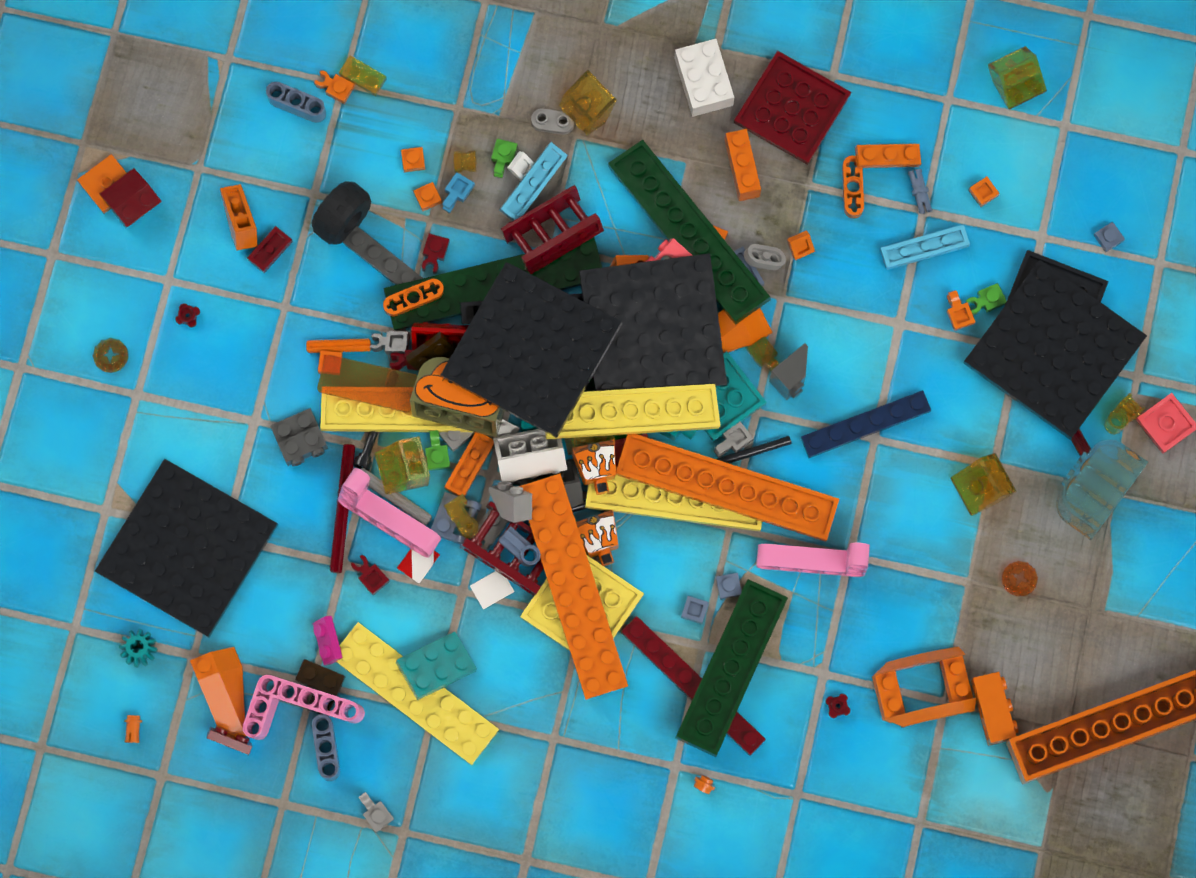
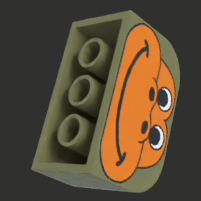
(451, 405)

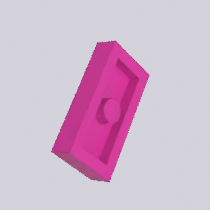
(327, 640)

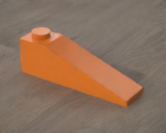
(743, 333)
(222, 685)

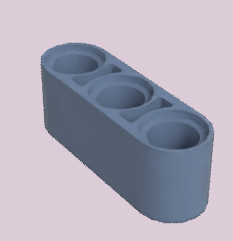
(302, 109)
(326, 758)

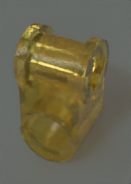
(1125, 412)

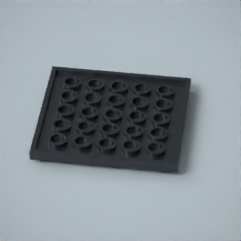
(666, 327)
(531, 349)
(1055, 349)
(186, 548)

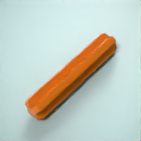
(338, 345)

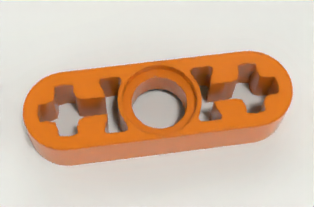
(846, 171)
(410, 306)

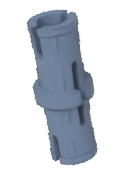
(920, 191)

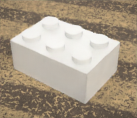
(704, 77)
(528, 455)

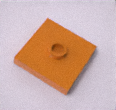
(100, 178)

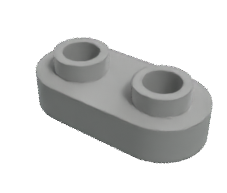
(551, 123)
(761, 256)

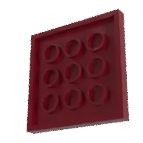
(792, 107)

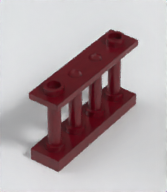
(562, 243)
(492, 558)

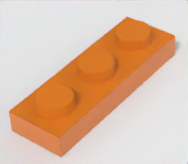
(888, 155)
(469, 464)

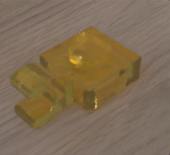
(763, 353)

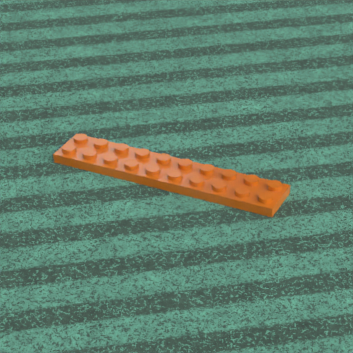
(727, 486)
(574, 588)

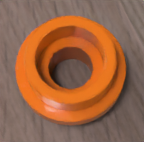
(704, 784)

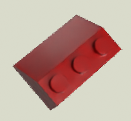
(424, 331)

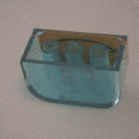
(1098, 485)

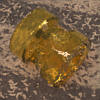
(464, 161)

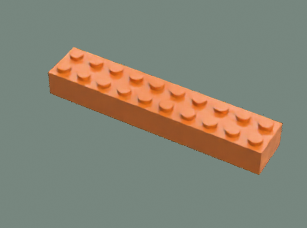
(1104, 728)

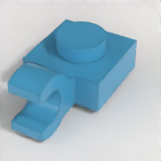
(458, 189)

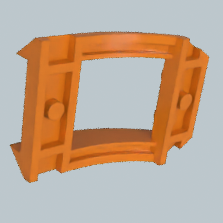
(955, 681)

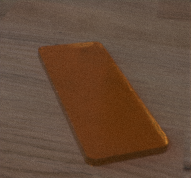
(366, 383)

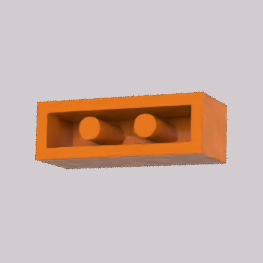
(742, 165)
(994, 708)

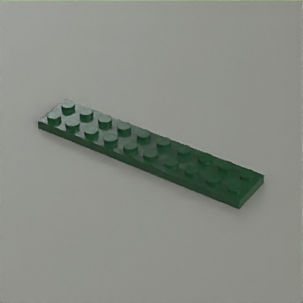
(681, 219)
(475, 282)

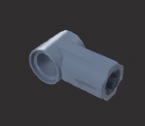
(517, 545)

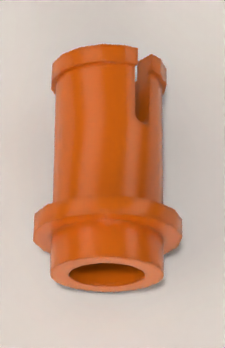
(132, 728)

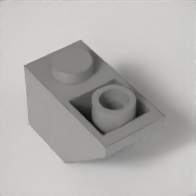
(512, 502)

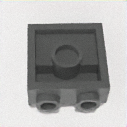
(299, 437)

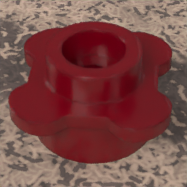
(187, 309)
(833, 710)

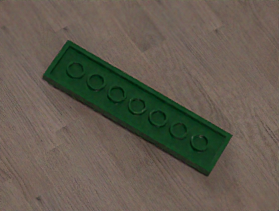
(731, 668)

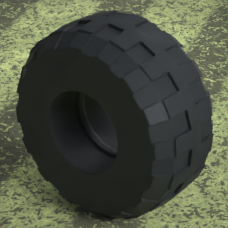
(341, 212)

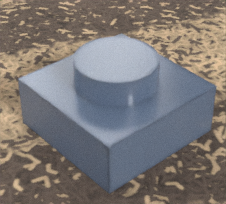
(1109, 237)
(728, 586)
(695, 610)

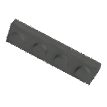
(379, 257)

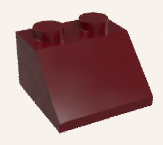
(130, 197)

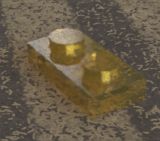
(362, 75)

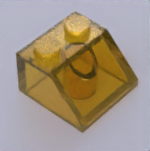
(588, 103)
(983, 484)

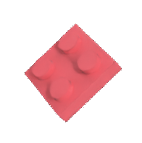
(1167, 423)

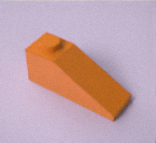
(239, 217)

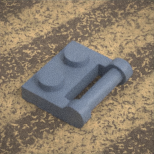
(444, 525)

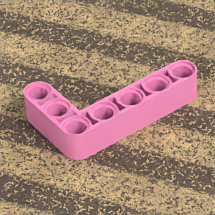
(386, 516)
(847, 562)
(299, 698)

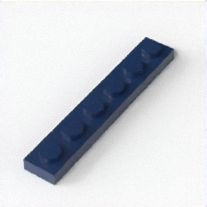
(865, 424)

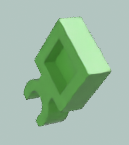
(989, 298)

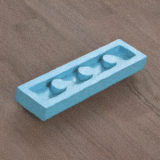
(533, 182)
(924, 247)

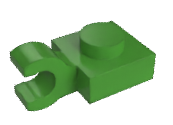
(503, 155)
(437, 455)

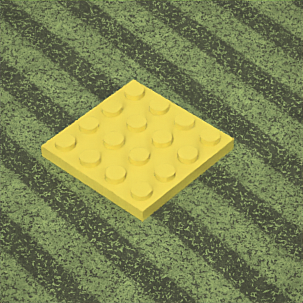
(616, 595)

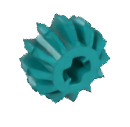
(143, 654)

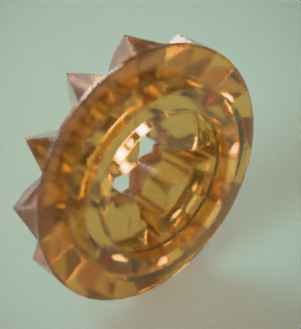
(117, 361)
(1009, 580)

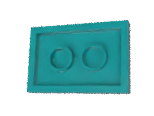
(436, 665)

